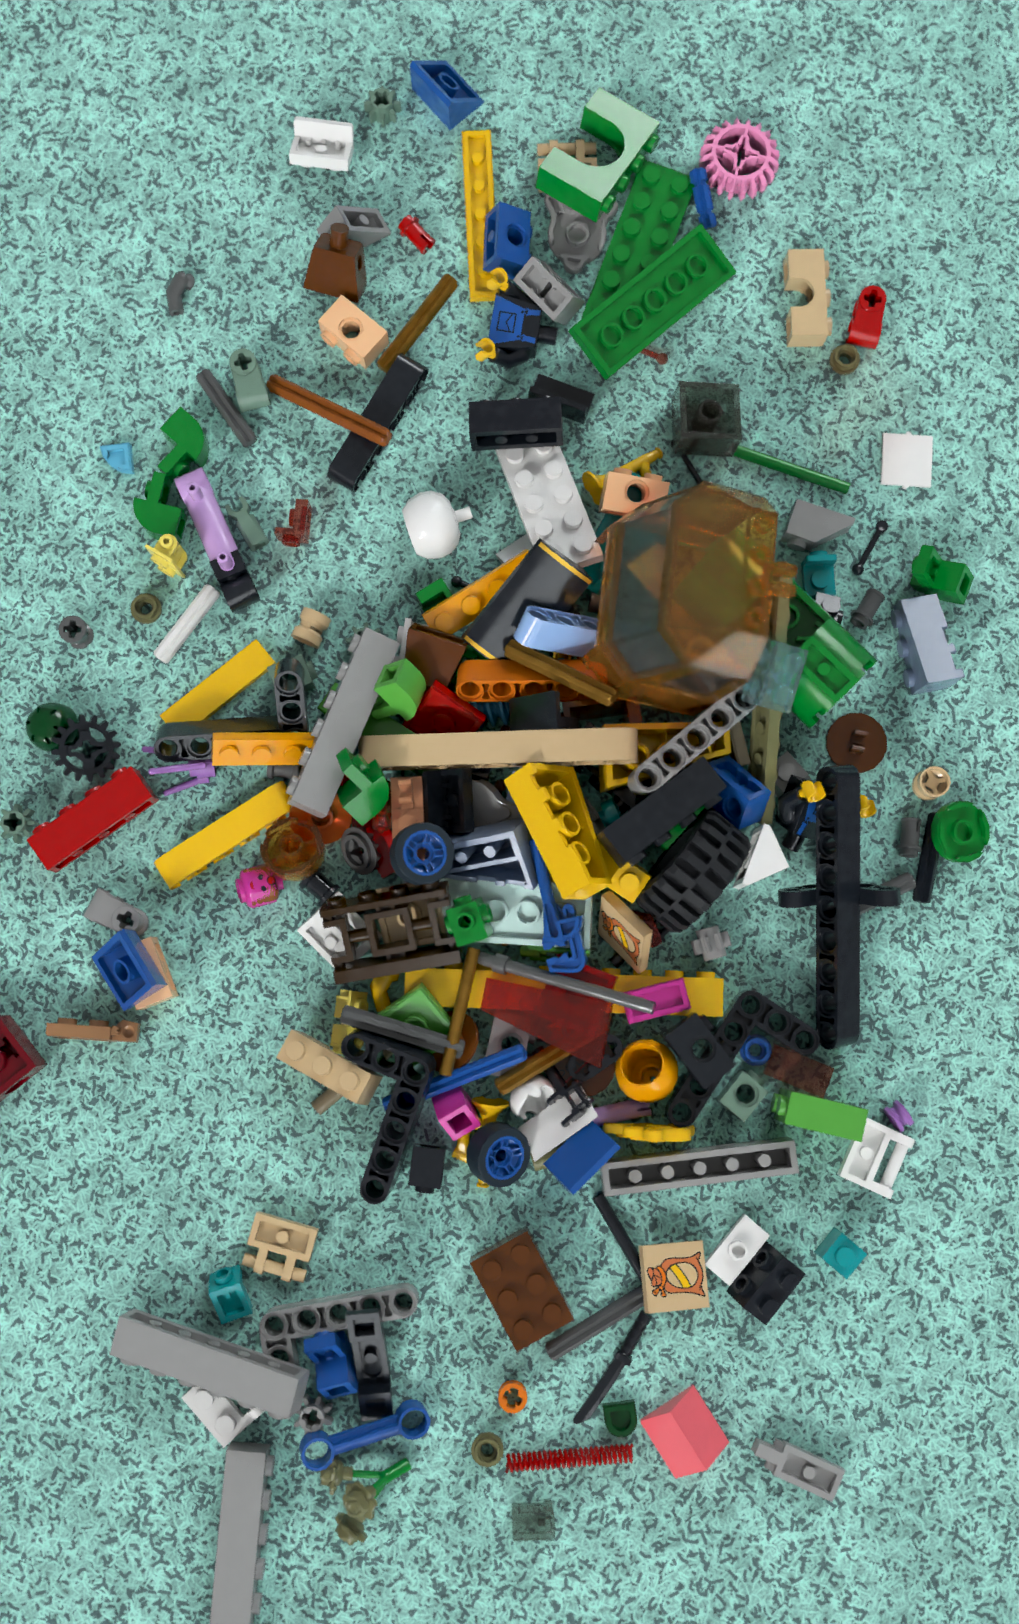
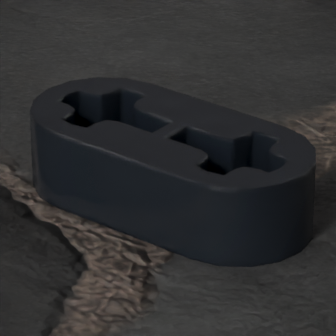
(593, 1070)

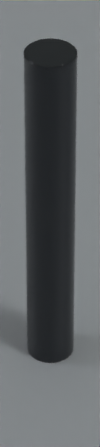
(618, 1232)

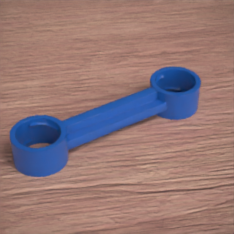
(364, 1435)

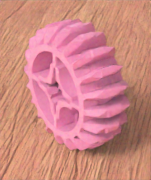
(759, 162)

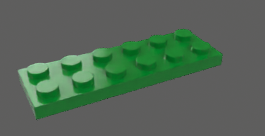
(644, 228)
(652, 301)

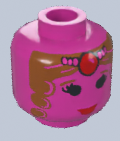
(258, 886)

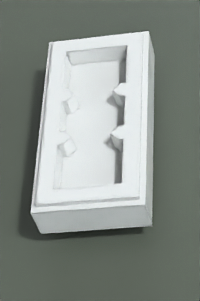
(736, 1249)

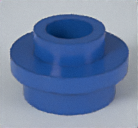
(764, 1055)

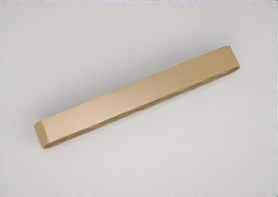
(501, 748)

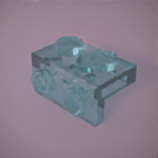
(776, 677)

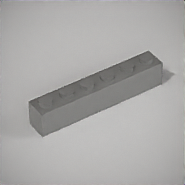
(342, 724)
(699, 1166)
(210, 1364)
(242, 1533)

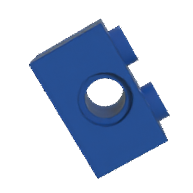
(507, 239)

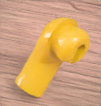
(379, 990)

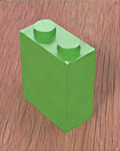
(819, 1114)

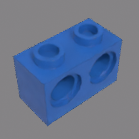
(743, 798)

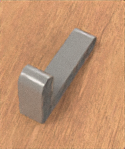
(681, 749)
(325, 1319)

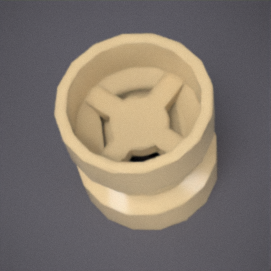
(311, 627)
(937, 780)

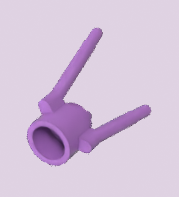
(201, 768)

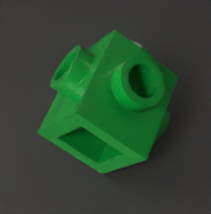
(463, 929)

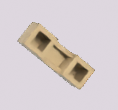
(807, 272)
(328, 1067)

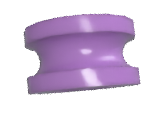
(898, 1116)

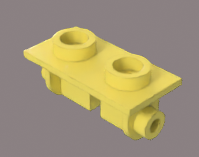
(168, 555)
(339, 1032)

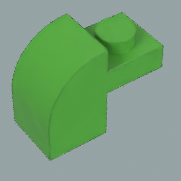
(398, 690)

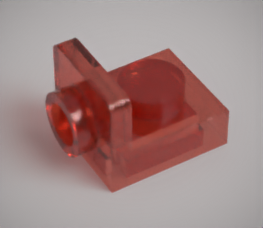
(300, 521)

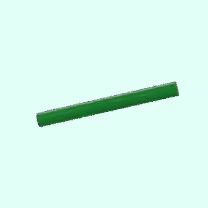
(792, 469)

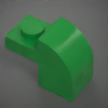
(189, 444)
(154, 513)
(936, 576)
(365, 790)

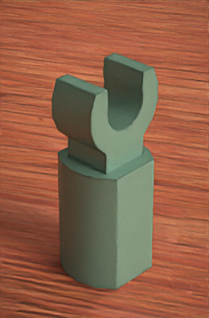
(248, 526)

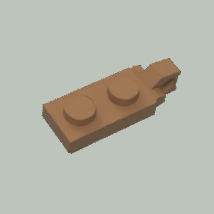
(96, 1030)

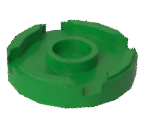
(960, 831)

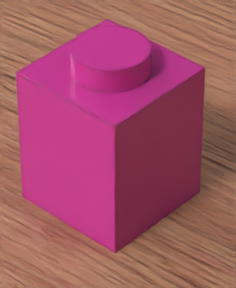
(456, 1112)

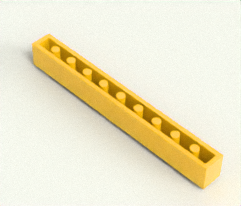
(703, 991)

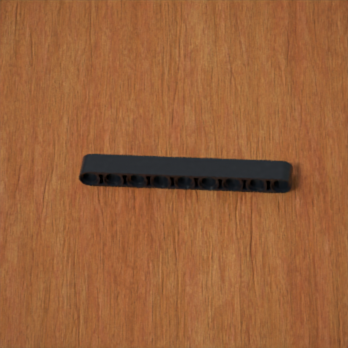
(838, 907)

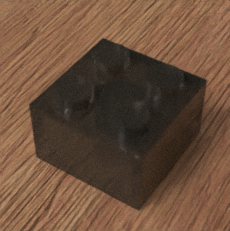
(706, 419)

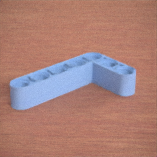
(556, 631)

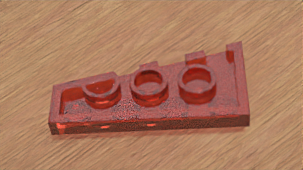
(558, 1018)

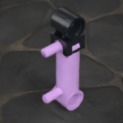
(217, 540)

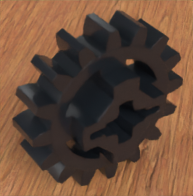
(83, 733)

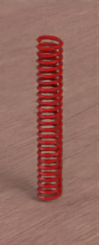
(555, 1461)

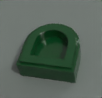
(620, 1417)

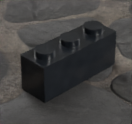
(515, 423)

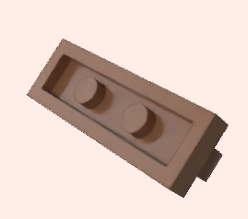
(407, 805)

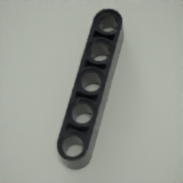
(384, 408)

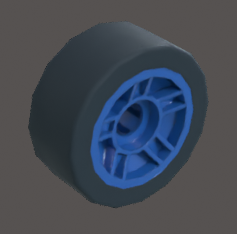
(437, 858)
(505, 1144)

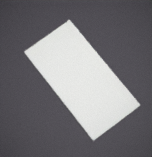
(545, 1128)

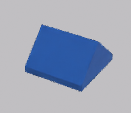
(443, 91)
(128, 969)
(581, 1157)

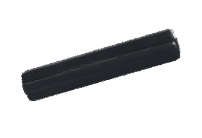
(927, 866)

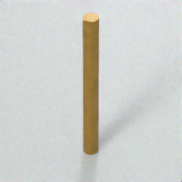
(459, 1010)

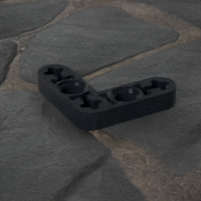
(869, 895)

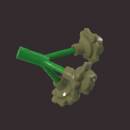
(358, 1499)

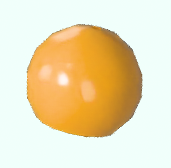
(634, 1078)

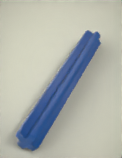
(470, 1072)

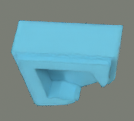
(119, 457)

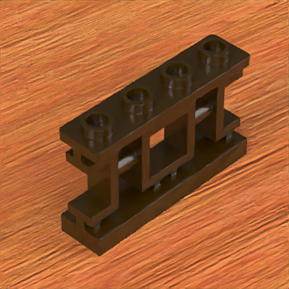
(393, 956)

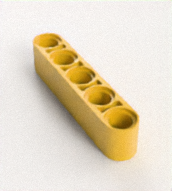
(223, 835)

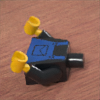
(514, 326)
(798, 810)

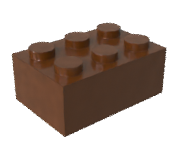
(521, 1288)

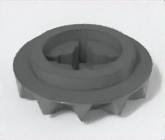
(360, 862)

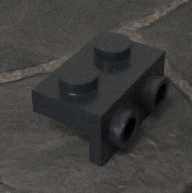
(449, 799)
(765, 1283)

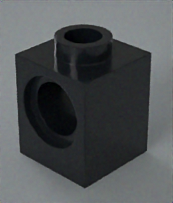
(427, 1167)

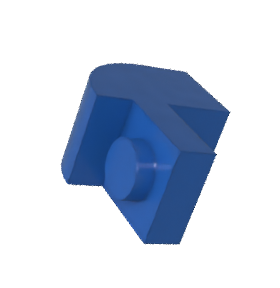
(333, 1363)

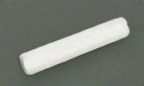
(186, 623)

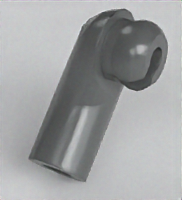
(175, 289)

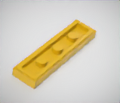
(221, 685)

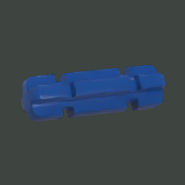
(702, 197)

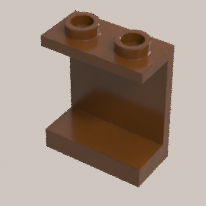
(592, 709)

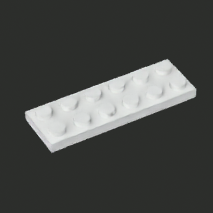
(550, 502)

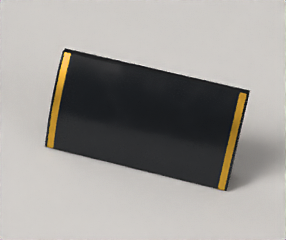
(541, 580)

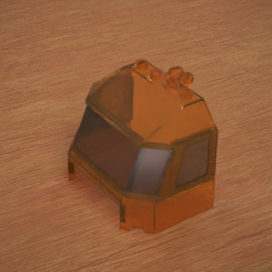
(687, 597)

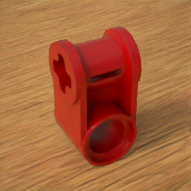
(866, 321)

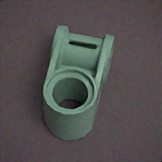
(249, 383)

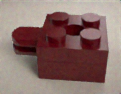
(17, 1057)

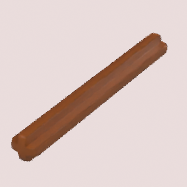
(329, 410)

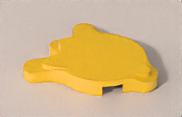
(650, 1131)

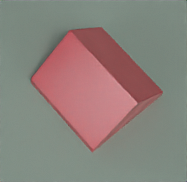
(685, 1433)

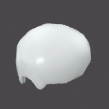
(531, 1096)

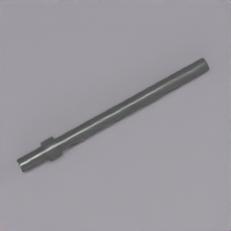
(503, 964)

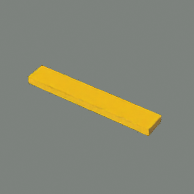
(478, 202)

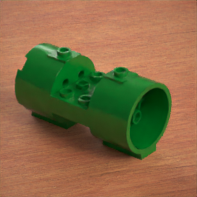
(832, 658)

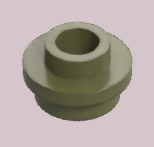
(847, 351)
(139, 602)
(487, 1460)

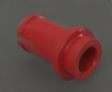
(416, 234)

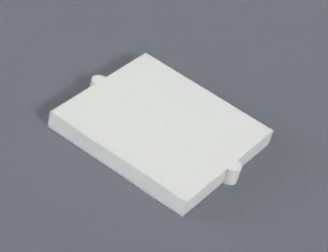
(906, 460)

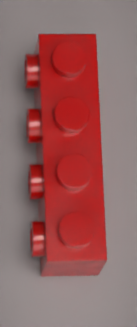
(92, 819)

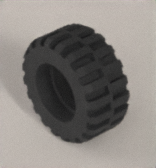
(694, 871)

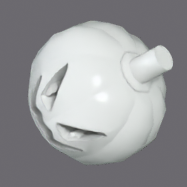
(433, 524)

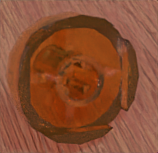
(293, 849)

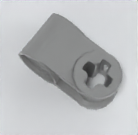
(113, 912)

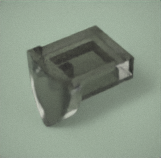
(533, 1521)

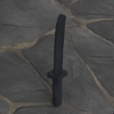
(621, 1358)

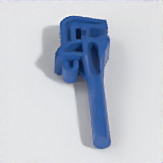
(559, 923)

